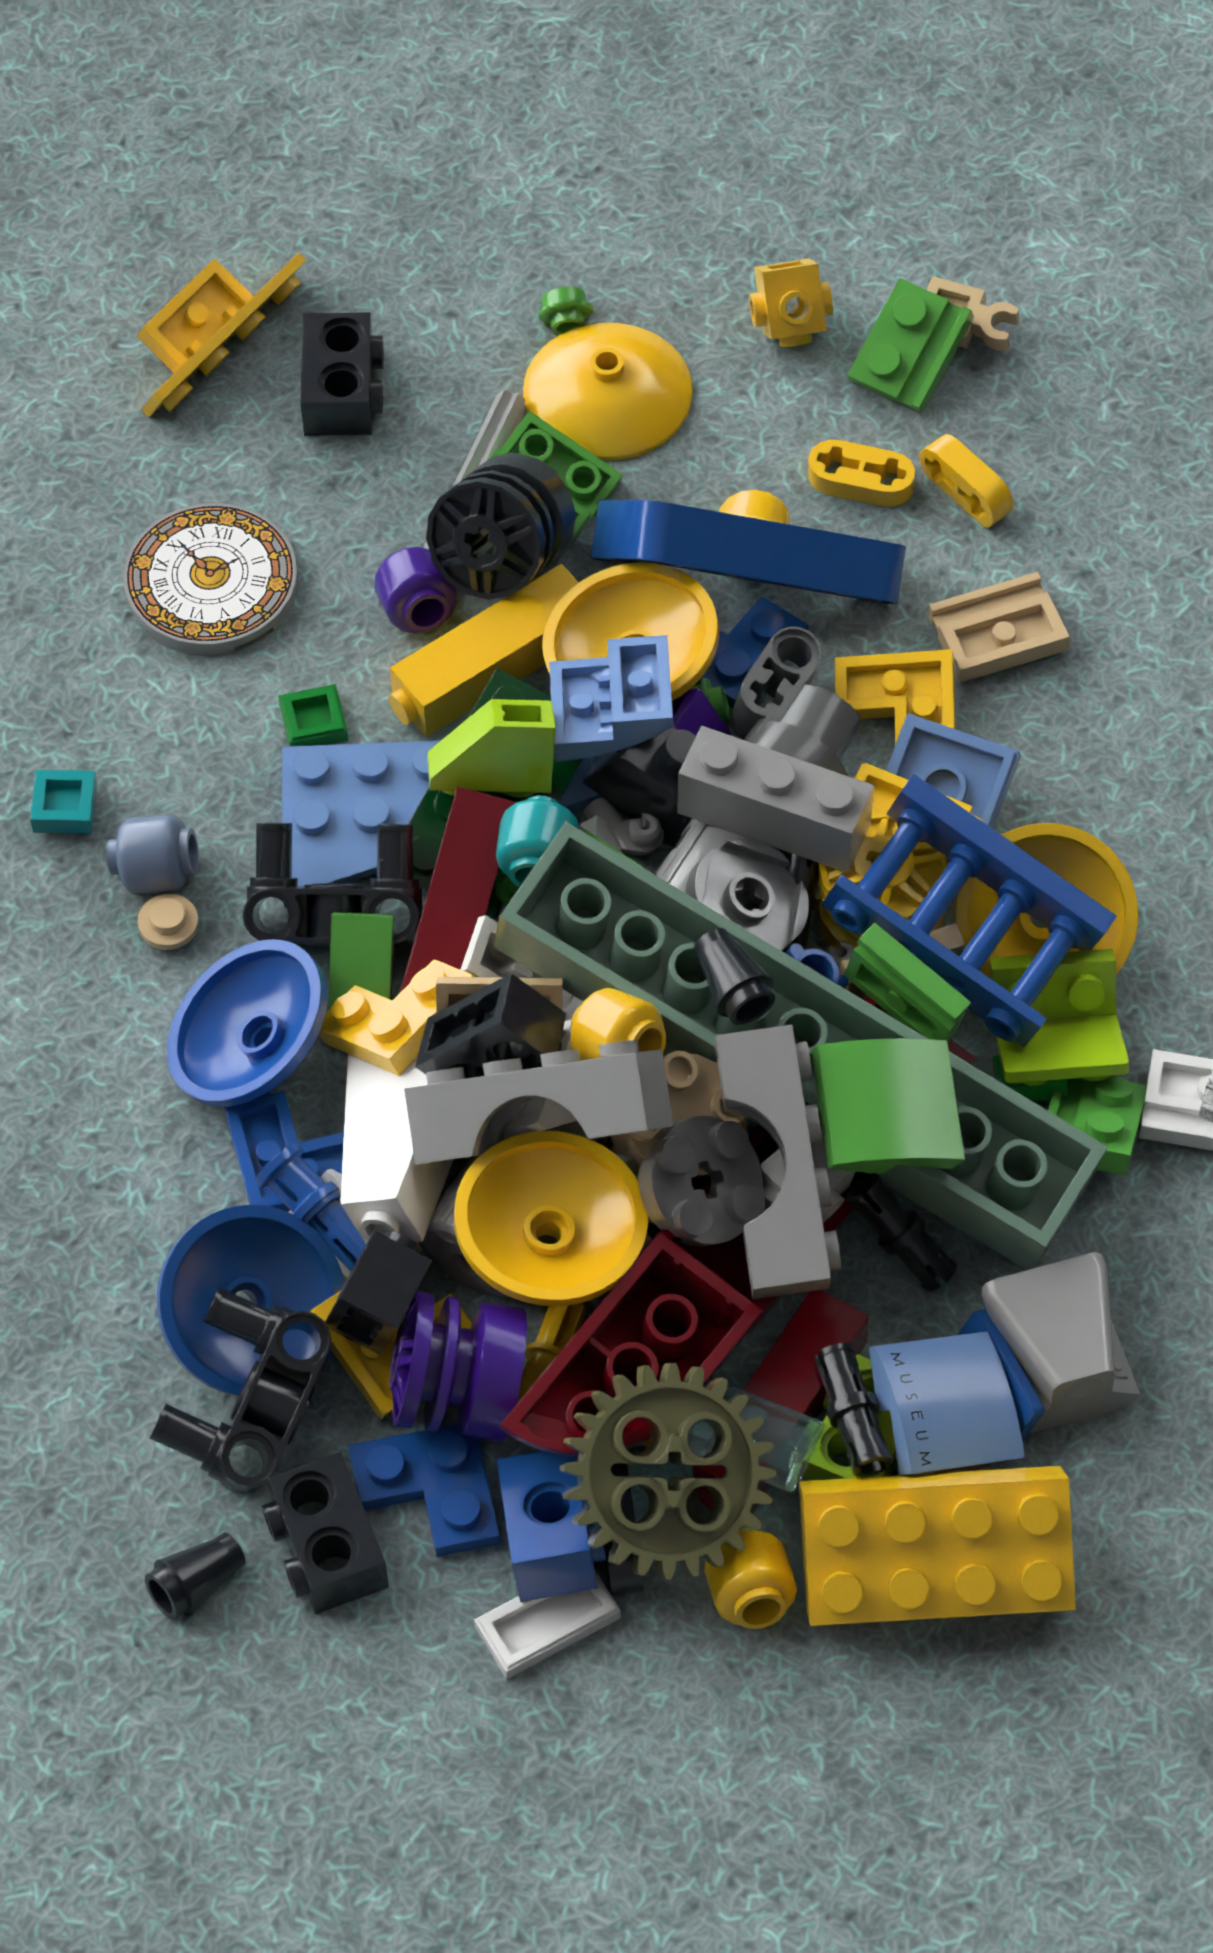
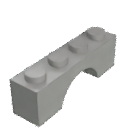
(763, 1082)
(605, 1094)

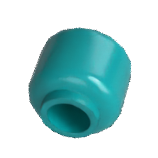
(526, 834)

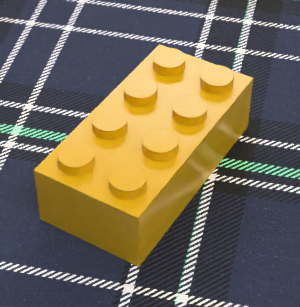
(937, 1545)

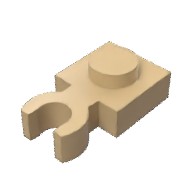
(984, 316)

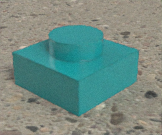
(63, 801)

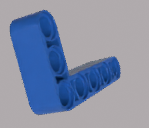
(747, 549)

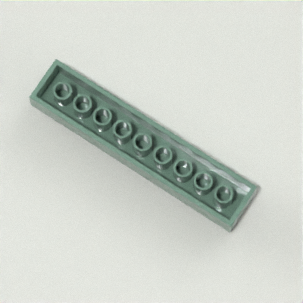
(624, 929)

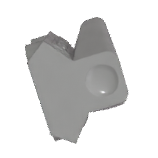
(1064, 1337)

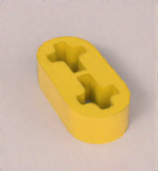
(861, 473)
(967, 480)

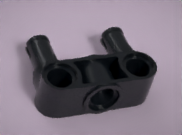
(314, 903)
(269, 1401)

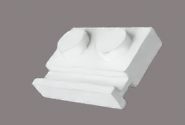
(1174, 1100)

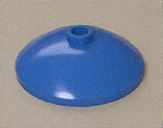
(247, 1023)
(247, 1251)

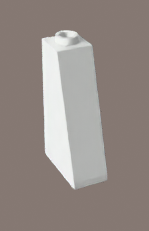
(379, 1173)

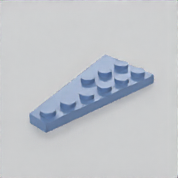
(347, 789)

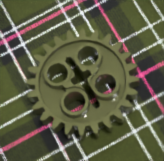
(666, 1528)

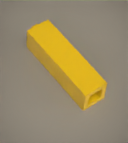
(452, 671)

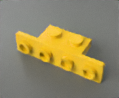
(201, 319)

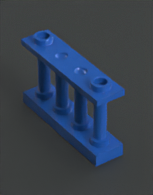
(1021, 885)

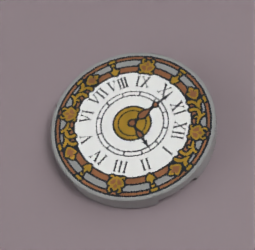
(210, 578)

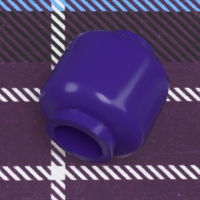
(414, 591)

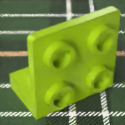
(1081, 1021)

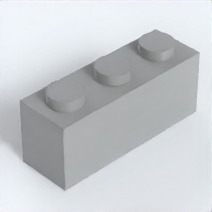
(774, 799)

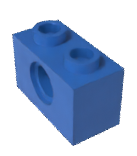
(544, 1545)

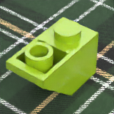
(498, 749)

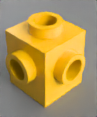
(778, 285)

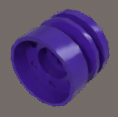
(458, 1366)

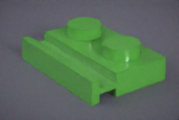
(910, 345)
(905, 986)
(1107, 1112)

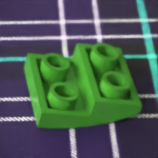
(580, 470)
(887, 1104)

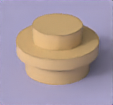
(168, 921)

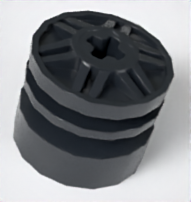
(500, 526)

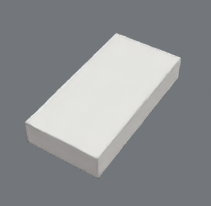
(535, 1629)

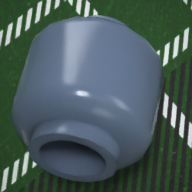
(153, 854)

